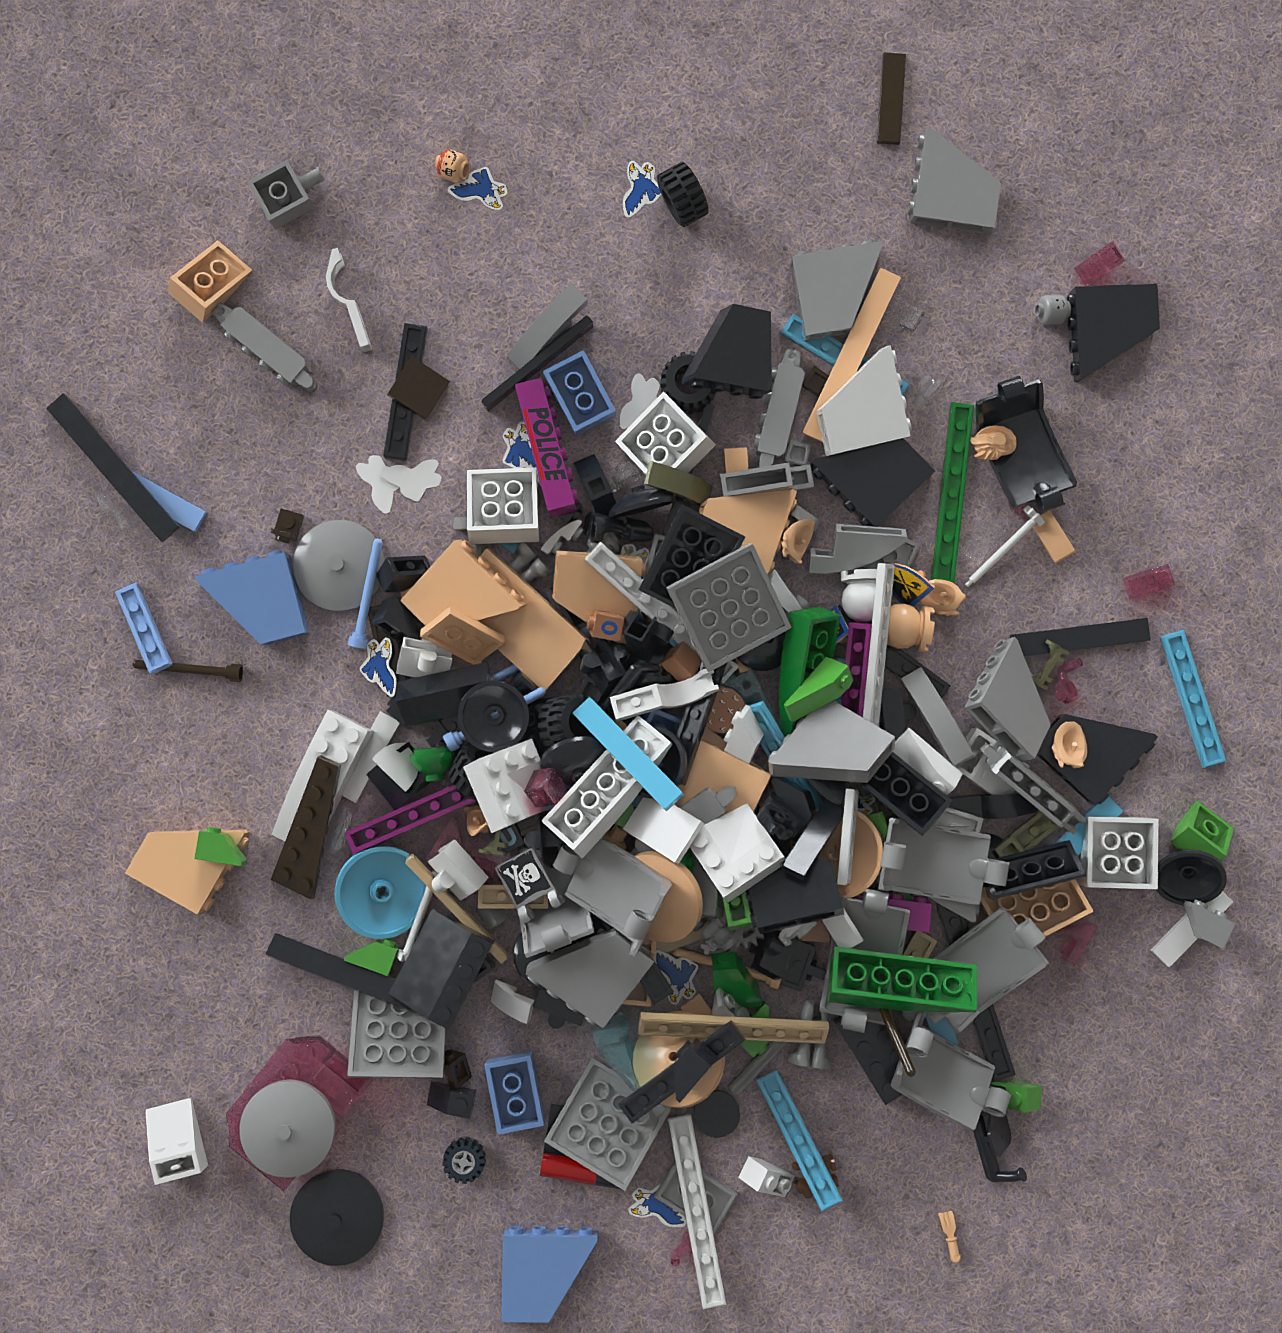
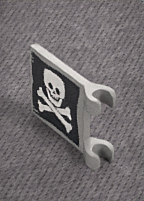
(526, 881)

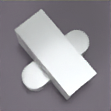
(422, 658)
(456, 871)

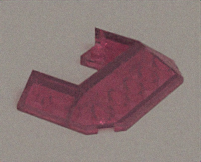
(304, 1060)

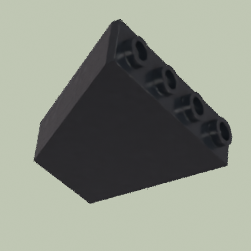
(1108, 323)
(735, 354)
(873, 478)
(1110, 755)
(788, 901)

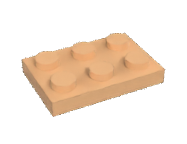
(462, 636)

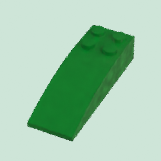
(804, 648)
(901, 982)

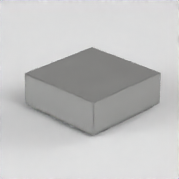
(797, 453)

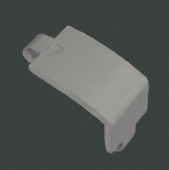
(940, 863)
(615, 888)
(555, 926)
(882, 931)
(1003, 957)
(948, 1079)

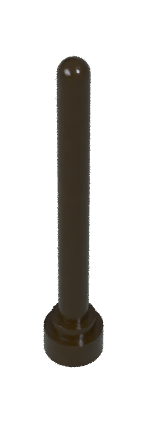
(232, 672)
(897, 1041)

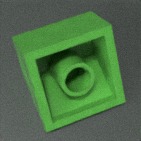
(1202, 831)

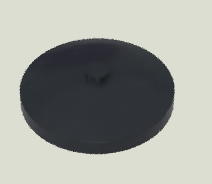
(336, 1217)

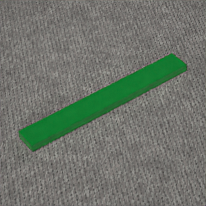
(952, 491)

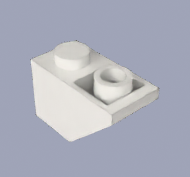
(745, 736)
(766, 1177)

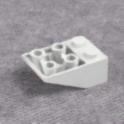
(978, 771)
(174, 1141)

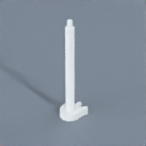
(1034, 519)
(403, 954)

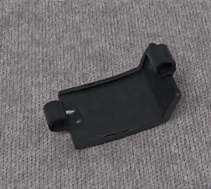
(1037, 466)

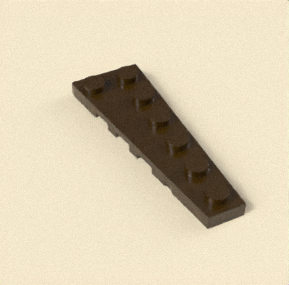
(304, 844)

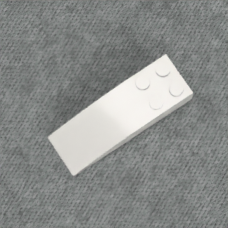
(337, 740)
(603, 792)

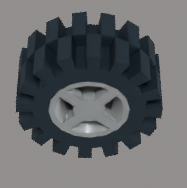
(461, 1168)

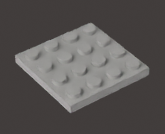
(729, 607)
(393, 1042)
(597, 1130)

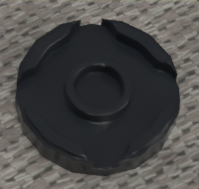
(717, 1114)

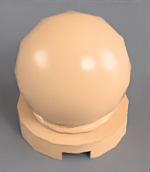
(910, 627)

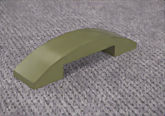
(677, 482)
(1028, 834)

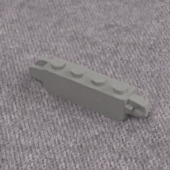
(266, 346)
(781, 409)
(1032, 787)
(704, 806)

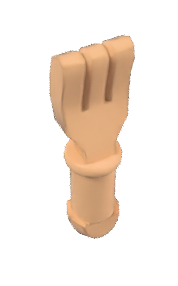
(948, 1226)

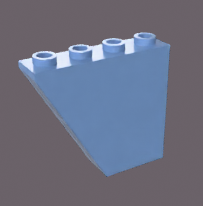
(259, 596)
(540, 1269)

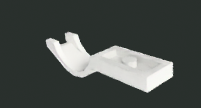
(335, 264)
(663, 696)

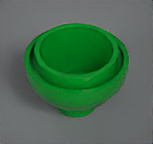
(433, 761)

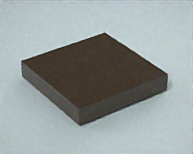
(418, 388)

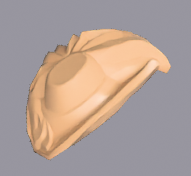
(993, 442)
(797, 539)
(944, 597)
(1070, 745)
(475, 820)

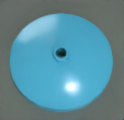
(375, 913)

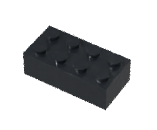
(875, 1055)

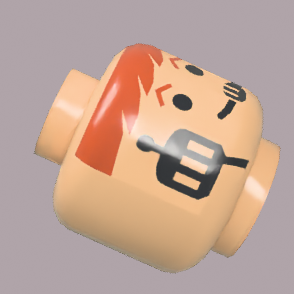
(452, 166)

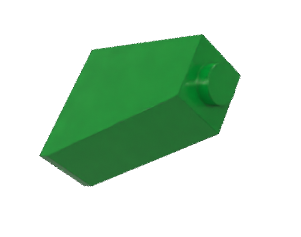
(735, 979)

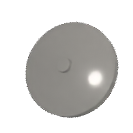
(334, 564)
(287, 1128)

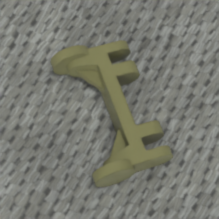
(1055, 655)
(493, 847)

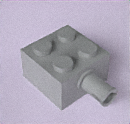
(284, 193)

